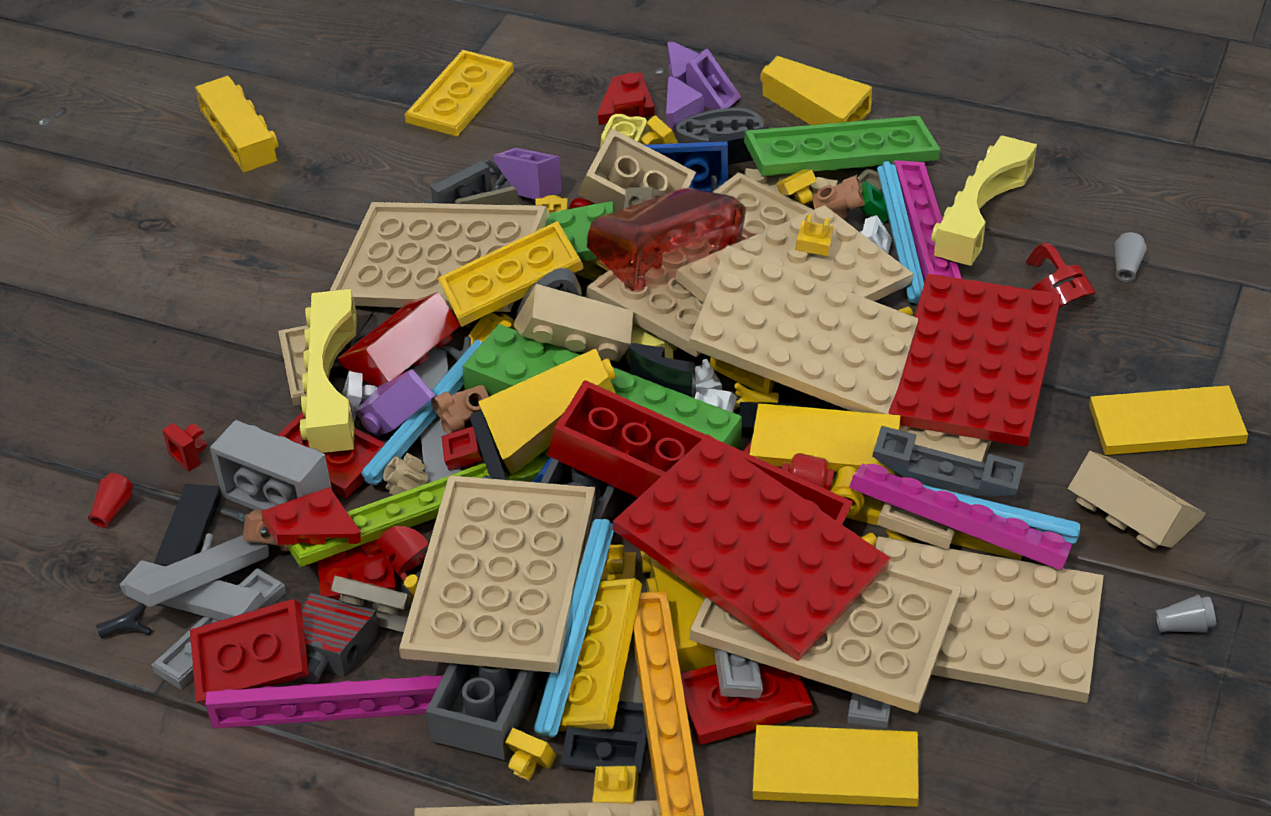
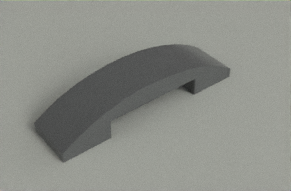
(945, 470)

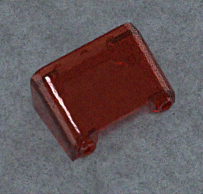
(639, 235)

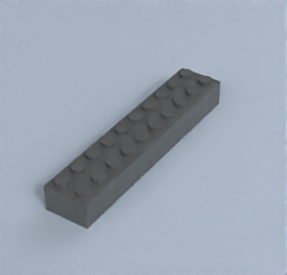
(483, 703)

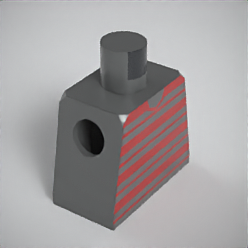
(336, 635)

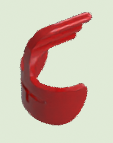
(1081, 284)
(403, 549)

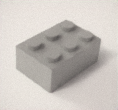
(265, 468)

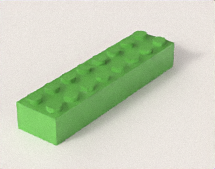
(510, 358)

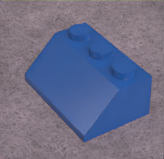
(703, 158)

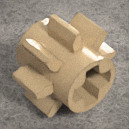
(404, 474)

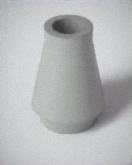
(1129, 253)
(1189, 615)

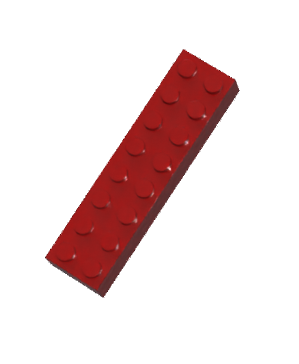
(637, 446)

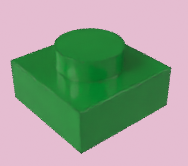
(874, 202)

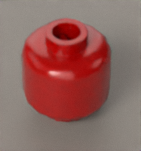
(811, 469)

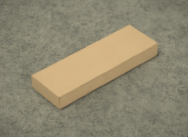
(293, 346)

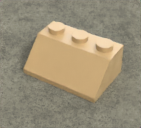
(630, 164)
(575, 322)
(1133, 501)

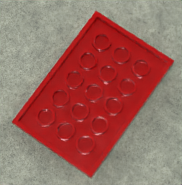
(977, 359)
(752, 546)

